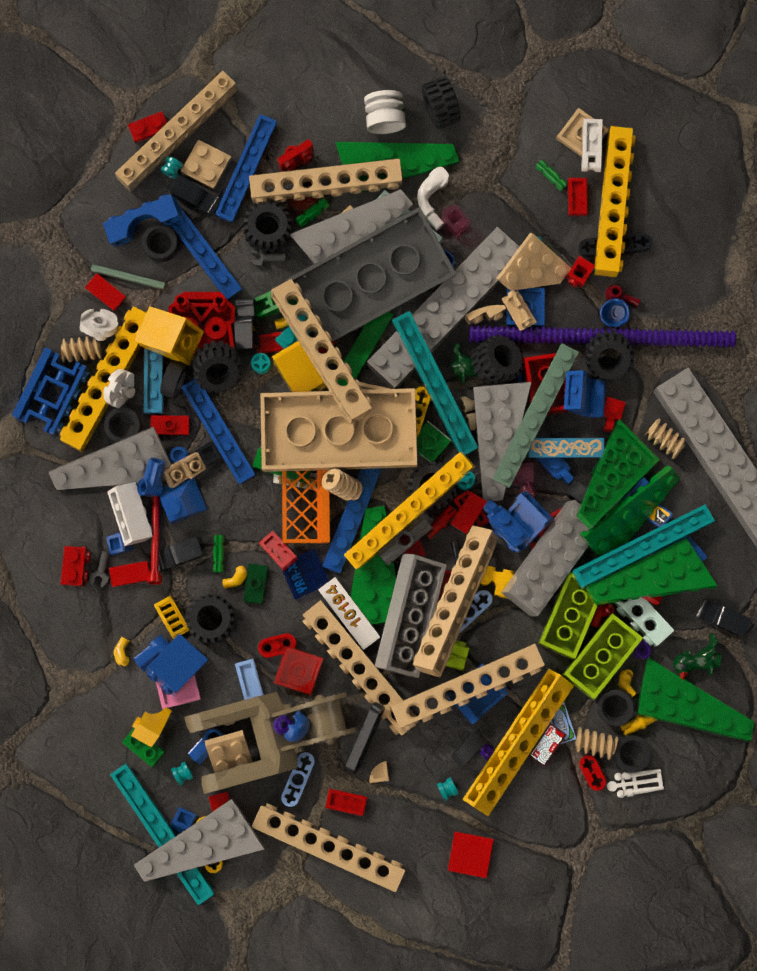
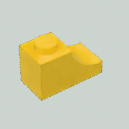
(150, 726)

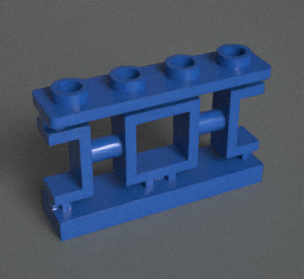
(37, 386)

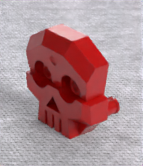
(218, 313)

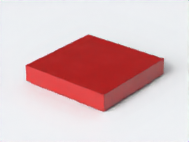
(298, 670)
(470, 854)

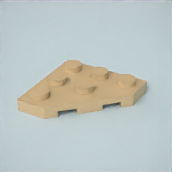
(533, 266)

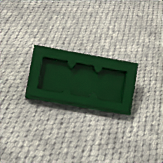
(255, 583)

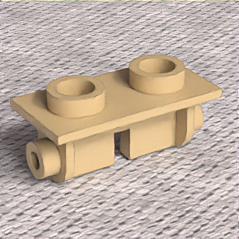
(518, 310)

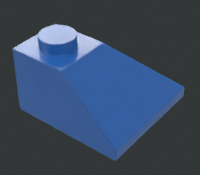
(182, 501)

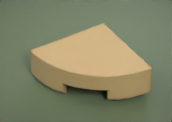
(379, 773)

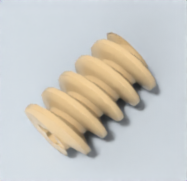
(81, 349)
(665, 438)
(342, 484)
(595, 743)

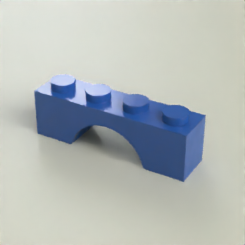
(121, 228)

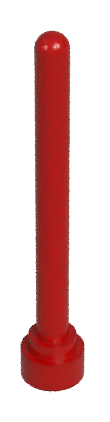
(154, 576)

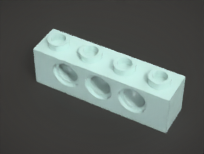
(661, 629)

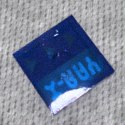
(305, 575)

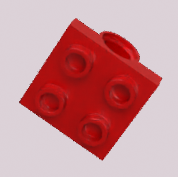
(295, 156)

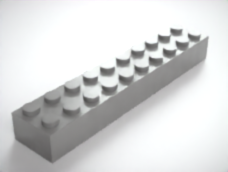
(447, 306)
(713, 445)

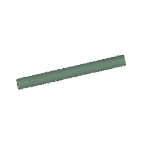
(127, 276)

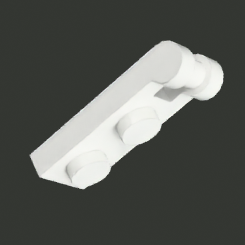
(591, 144)

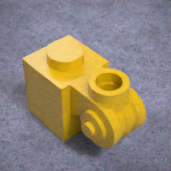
(500, 579)

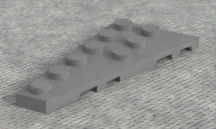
(348, 227)
(498, 416)
(113, 465)
(212, 839)

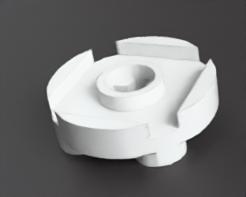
(91, 324)
(120, 388)

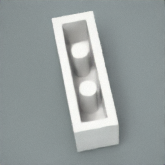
(130, 514)

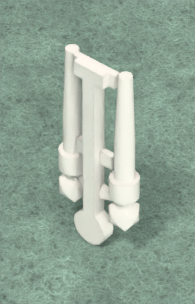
(612, 786)

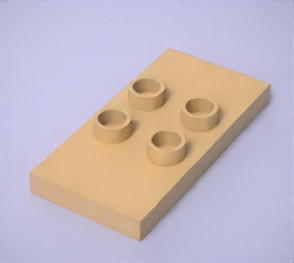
(313, 434)

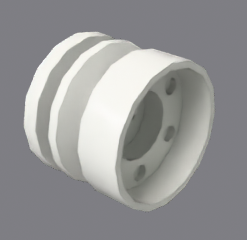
(384, 112)

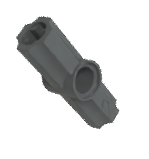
(395, 548)

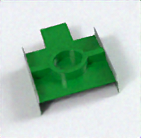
(431, 442)

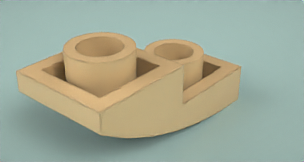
(492, 312)
(184, 469)

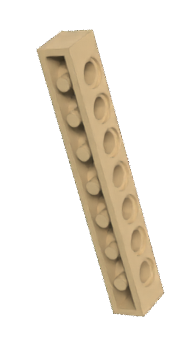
(176, 131)
(316, 175)
(352, 411)
(485, 542)
(320, 611)
(529, 654)
(390, 881)

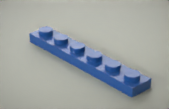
(246, 167)
(206, 257)
(218, 432)
(350, 521)

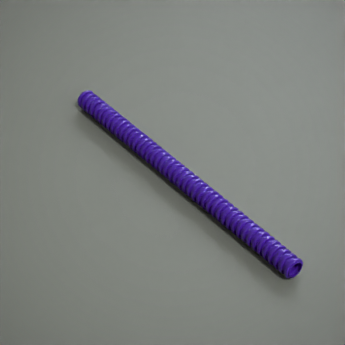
(583, 336)

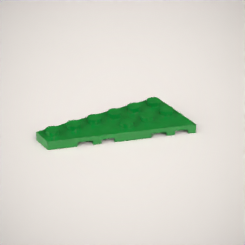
(414, 157)
(619, 469)
(629, 514)
(660, 574)
(376, 580)
(679, 702)

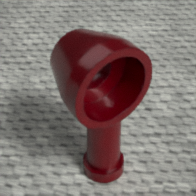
(626, 298)

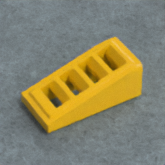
(164, 602)

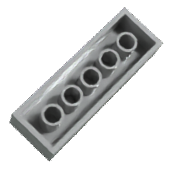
(548, 562)
(409, 613)

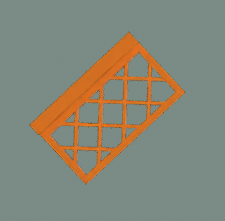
(322, 510)

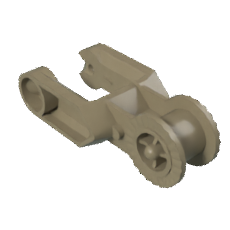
(275, 751)

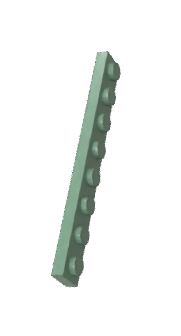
(535, 416)

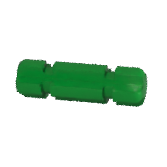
(551, 175)
(312, 212)
(218, 554)

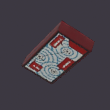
(547, 744)

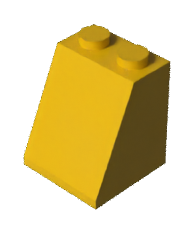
(169, 335)
(298, 370)

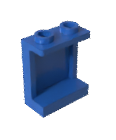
(584, 395)
(529, 516)
(176, 665)
(480, 706)

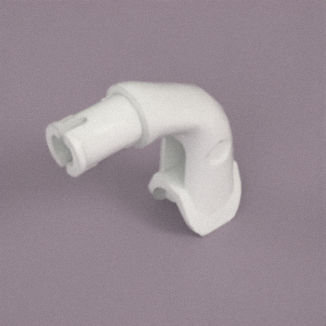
(437, 179)

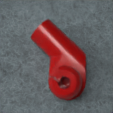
(601, 611)

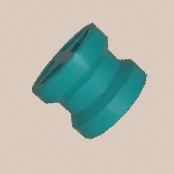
(171, 167)
(258, 363)
(465, 479)
(182, 773)
(447, 789)

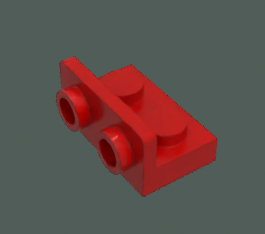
(75, 565)

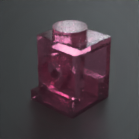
(455, 212)
(525, 475)

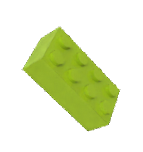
(568, 619)
(602, 656)

